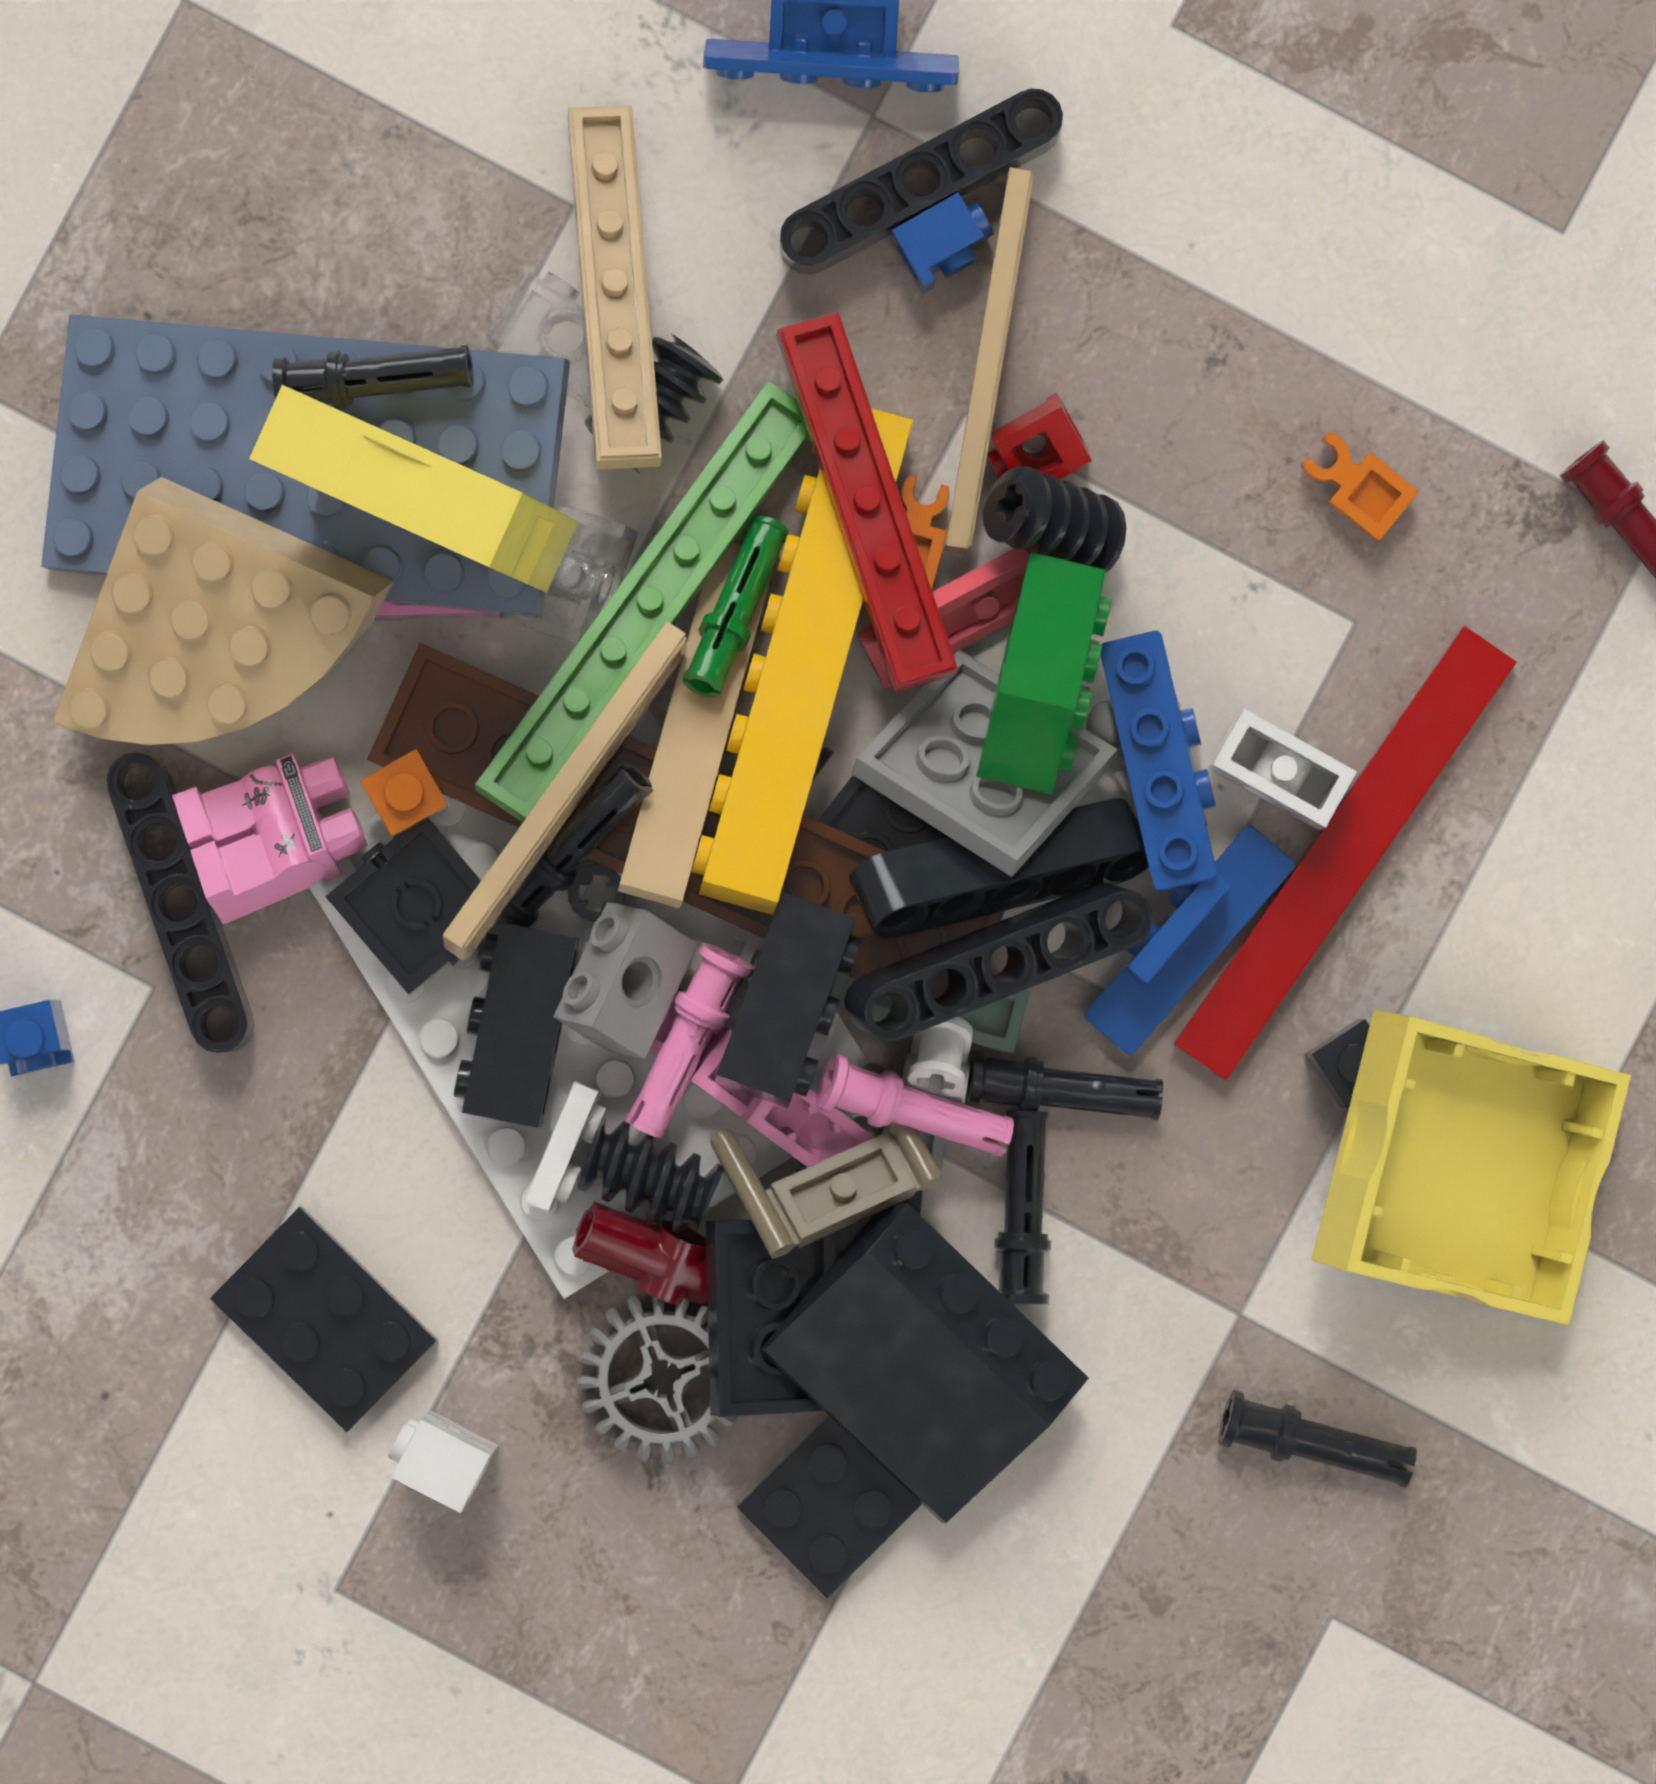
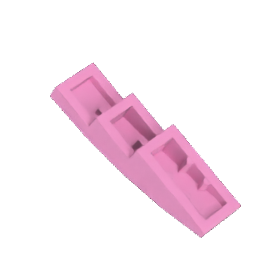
(800, 1129)

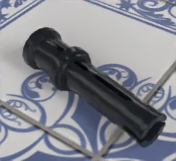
(341, 380)
(576, 840)
(1032, 1085)
(1022, 1241)
(1287, 1434)

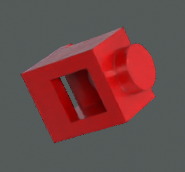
(1064, 444)

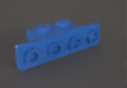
(836, 41)
(1159, 761)
(1188, 940)

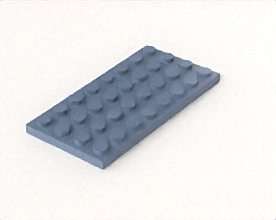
(192, 406)

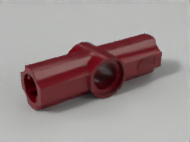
(650, 1254)

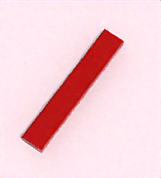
(866, 502)

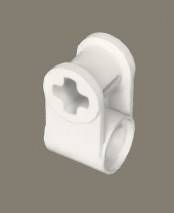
(940, 1060)

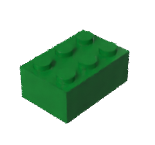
(1043, 673)

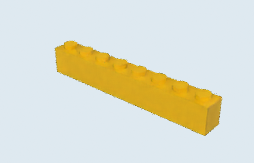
(791, 702)

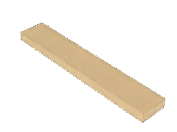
(614, 288)
(989, 361)
(685, 765)
(565, 792)

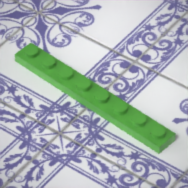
(651, 594)

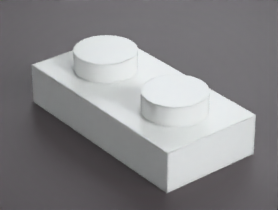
(577, 1122)

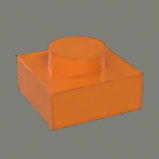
(404, 793)

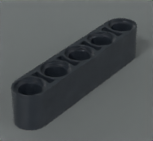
(941, 157)
(949, 884)
(204, 925)
(969, 958)

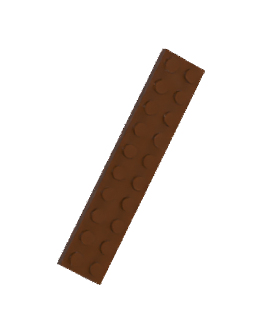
(464, 718)

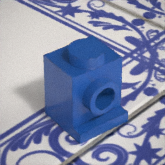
(941, 240)
(34, 1037)

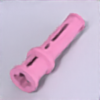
(699, 1014)
(887, 1100)

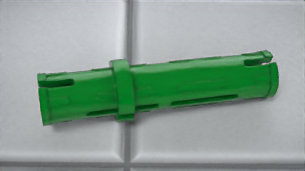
(711, 664)

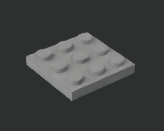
(931, 764)

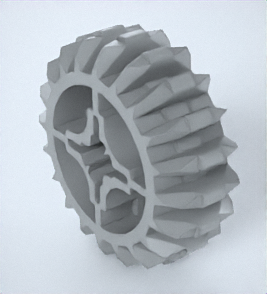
(612, 1396)

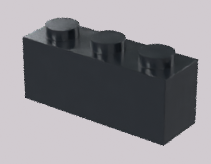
(788, 1001)
(516, 1025)

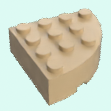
(210, 623)

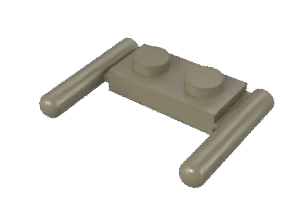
(832, 1191)

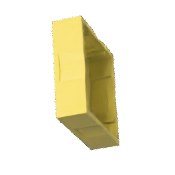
(414, 488)
(1470, 1167)

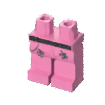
(268, 835)

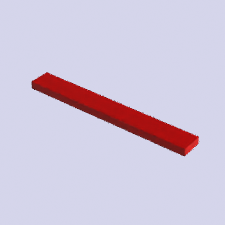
(1344, 853)

